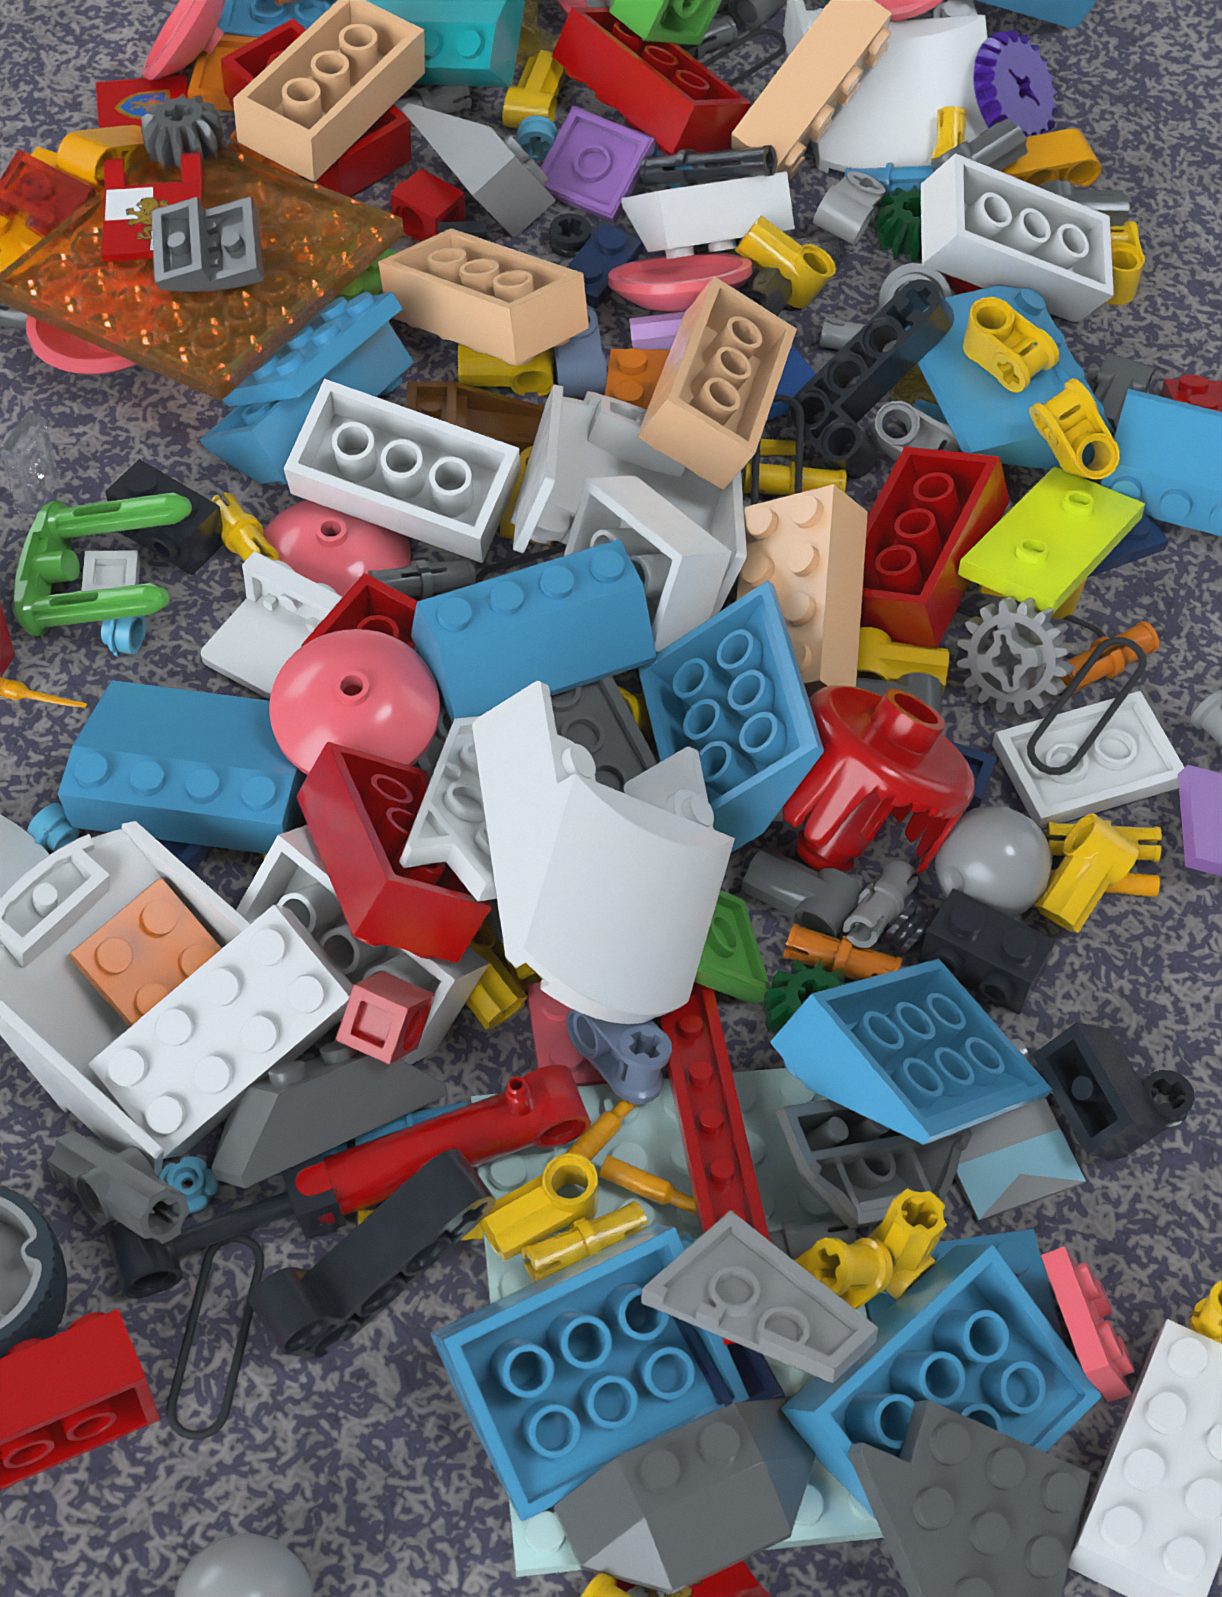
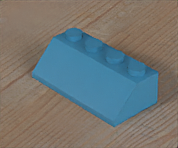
(262, 435)
(1170, 460)
(543, 623)

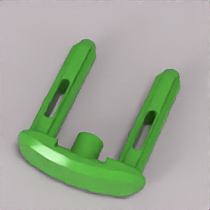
(49, 560)

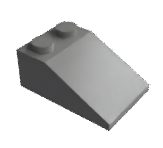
(487, 166)

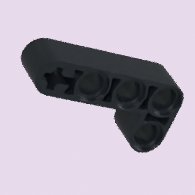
(877, 370)
(375, 1260)

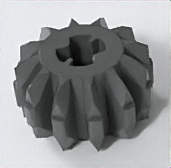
(181, 128)

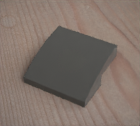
(207, 247)

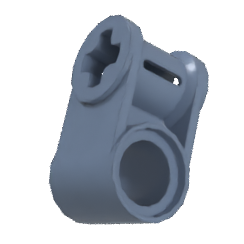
(581, 362)
(623, 1054)

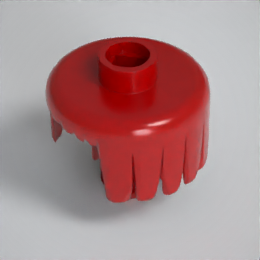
(876, 762)

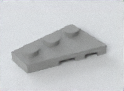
(761, 1299)

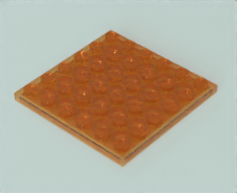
(204, 339)

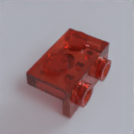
(40, 193)

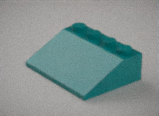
(464, 39)

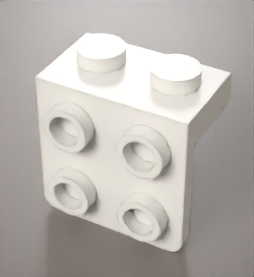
(268, 624)

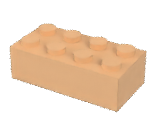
(814, 79)
(329, 86)
(486, 296)
(718, 384)
(815, 559)

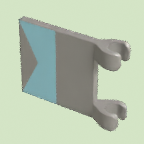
(1016, 1159)

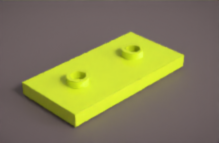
(1051, 539)

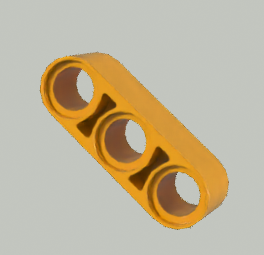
(84, 151)
(1056, 157)

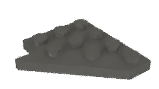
(972, 1508)

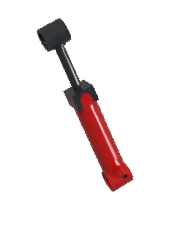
(320, 1191)

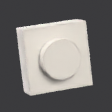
(110, 569)

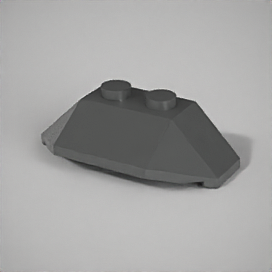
(314, 1109)
(861, 1164)
(691, 1499)

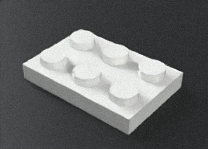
(1122, 765)

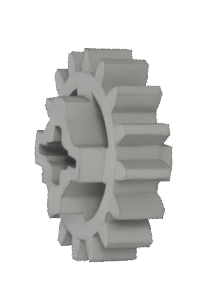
(1007, 676)

